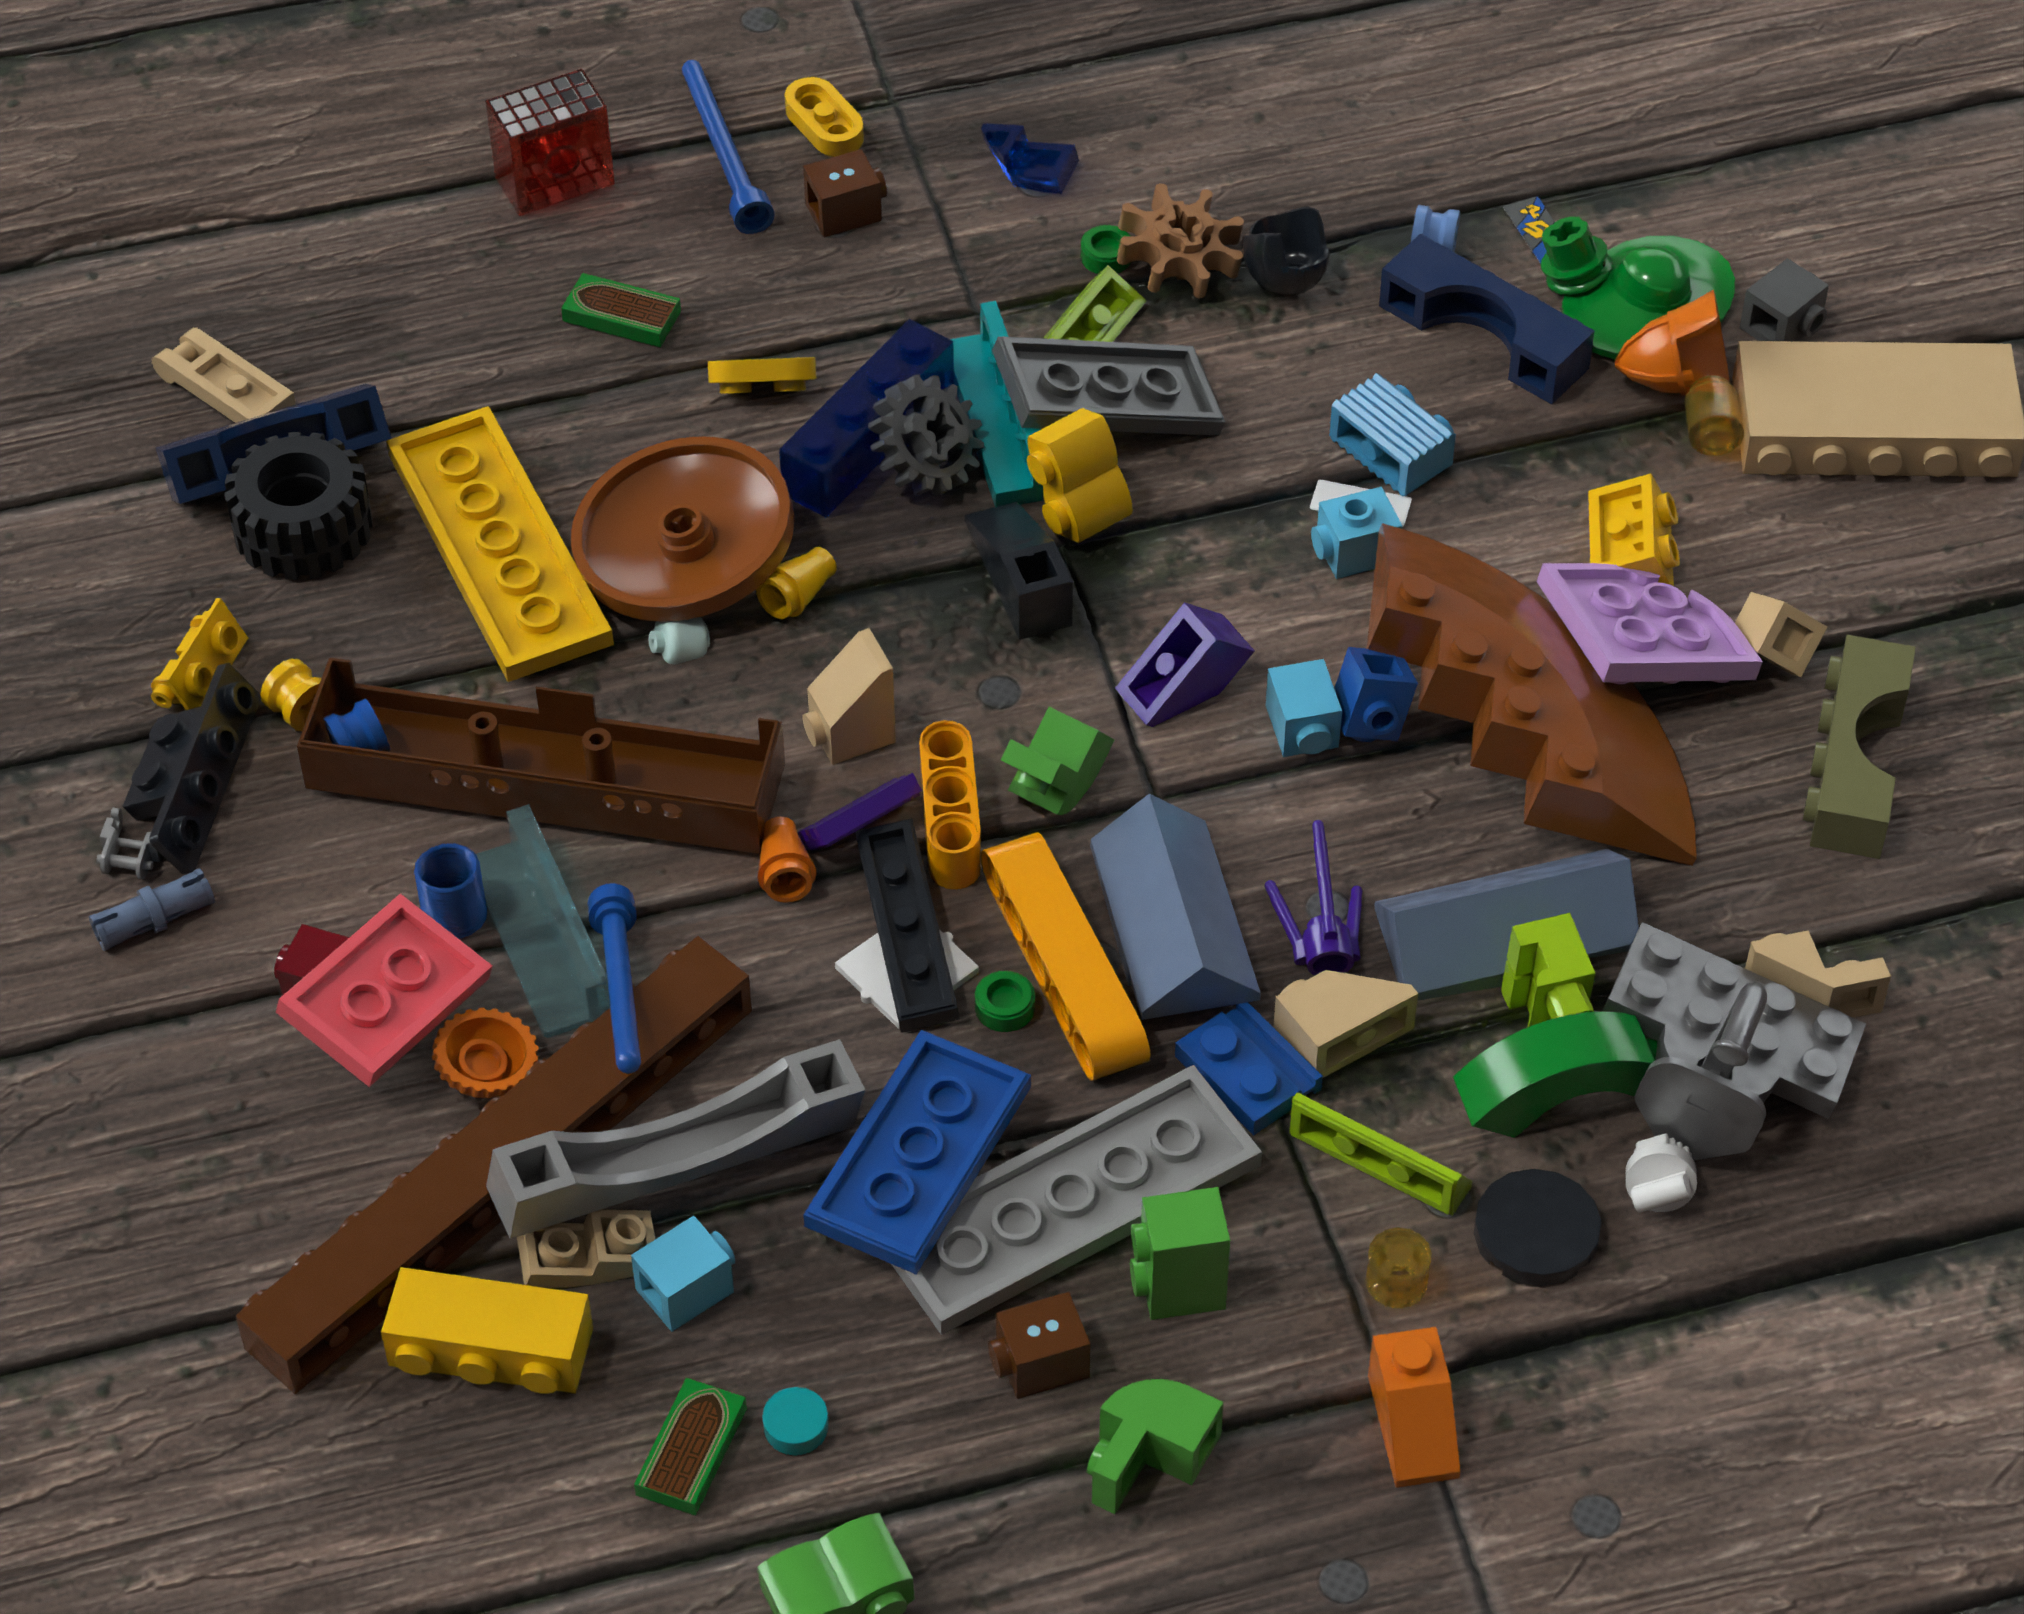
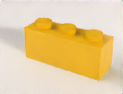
(487, 1330)

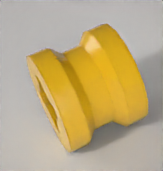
(291, 691)

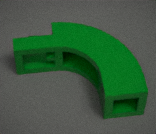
(1550, 1064)

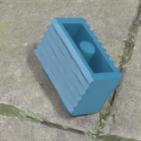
(1392, 434)

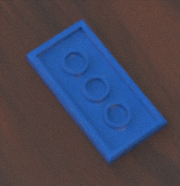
(917, 1151)

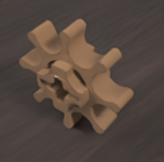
(1180, 240)

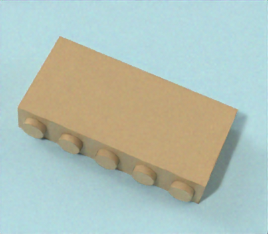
(1879, 408)

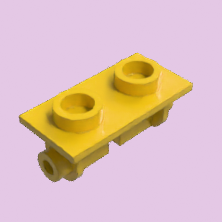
(210, 642)

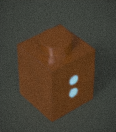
(844, 192)
(1040, 1345)

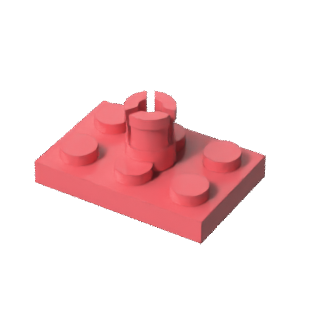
(384, 989)

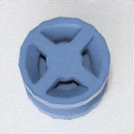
(1437, 226)

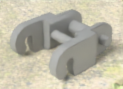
(111, 843)

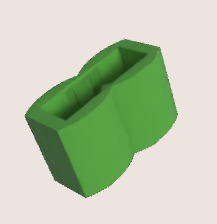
(841, 1573)

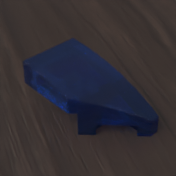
(1030, 164)

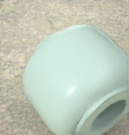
(680, 640)

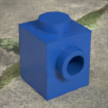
(1374, 694)

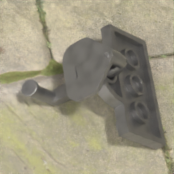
(1726, 1044)

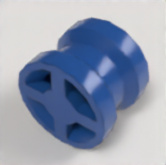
(357, 728)

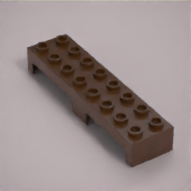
(551, 757)

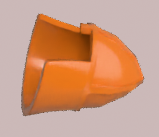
(1677, 348)

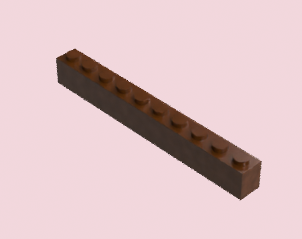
(444, 1204)

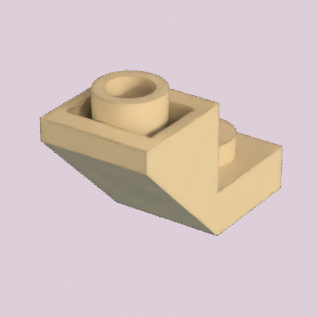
(1794, 962)

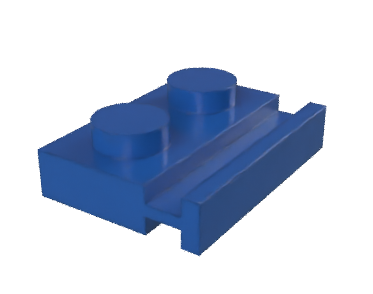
(1248, 1066)

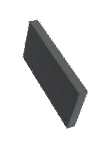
(1127, 383)

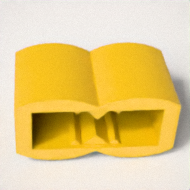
(1079, 475)

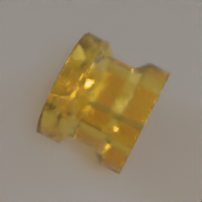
(1395, 1251)

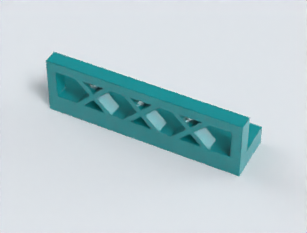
(1003, 437)

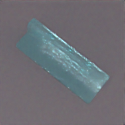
(542, 929)

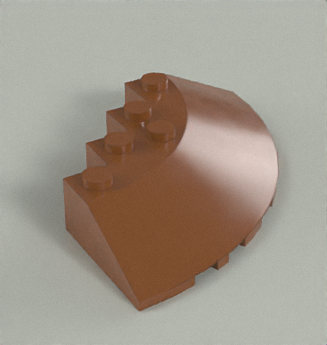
(1536, 703)

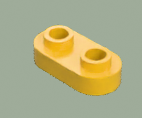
(824, 116)
(738, 375)

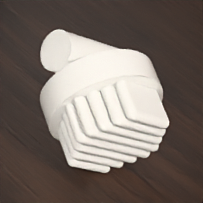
(1660, 1175)

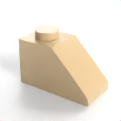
(852, 701)
(1343, 1017)

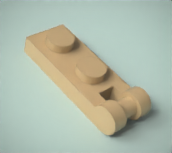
(221, 377)

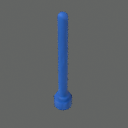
(749, 205)
(613, 915)

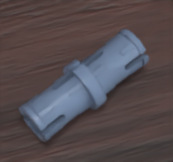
(151, 909)

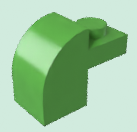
(1058, 762)
(1155, 1426)

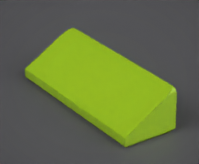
(1099, 310)
(1377, 1155)

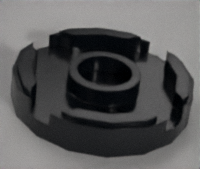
(1537, 1227)

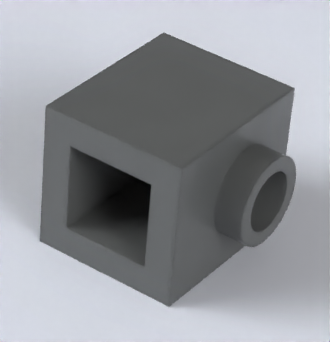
(1785, 304)

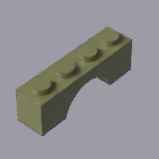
(1854, 795)

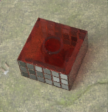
(550, 142)

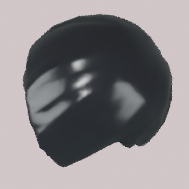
(1287, 251)

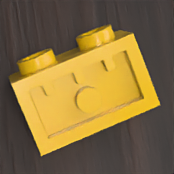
(1633, 527)

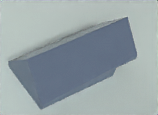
(1171, 912)
(1460, 932)

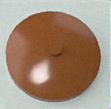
(682, 528)

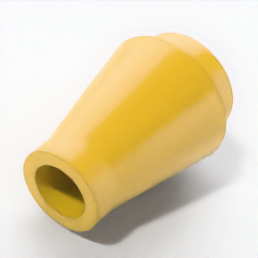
(796, 583)

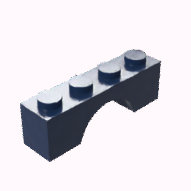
(1436, 287)
(201, 462)

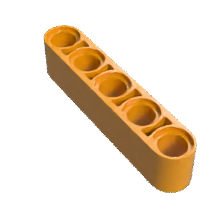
(1065, 956)

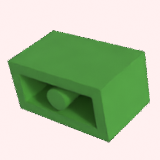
(1181, 1253)

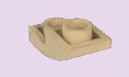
(585, 1251)

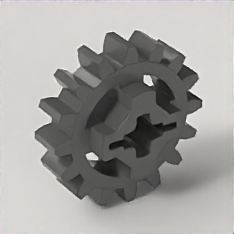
(926, 435)

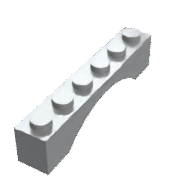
(579, 1173)

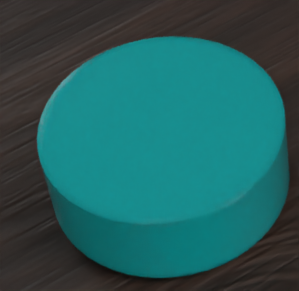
(795, 1421)

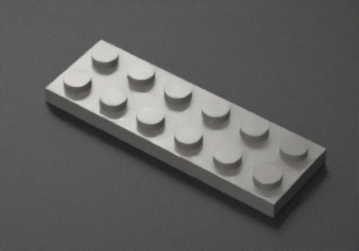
(1078, 1195)

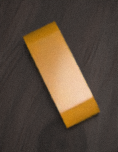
(950, 805)

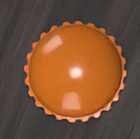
(484, 1052)

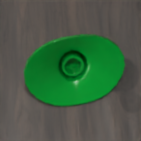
(1645, 283)

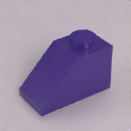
(1184, 665)

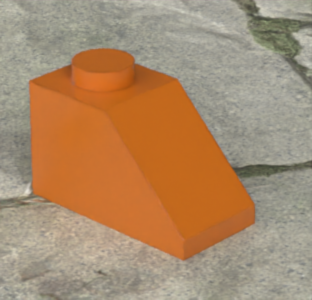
(1414, 1406)

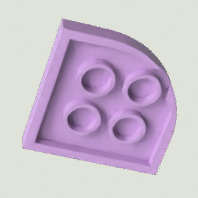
(1645, 627)

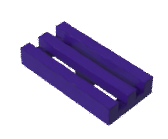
(860, 812)

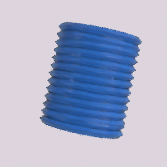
(451, 888)

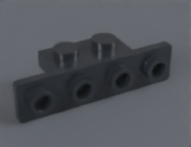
(191, 767)

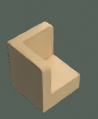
(1780, 632)

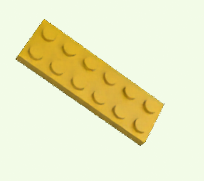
(499, 544)

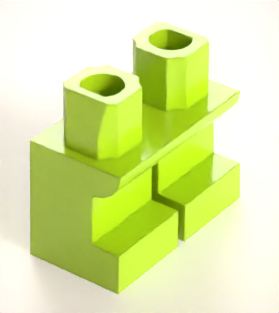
(1548, 970)

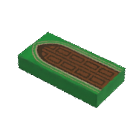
(621, 309)
(690, 1446)

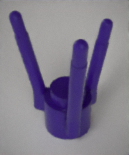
(1327, 940)

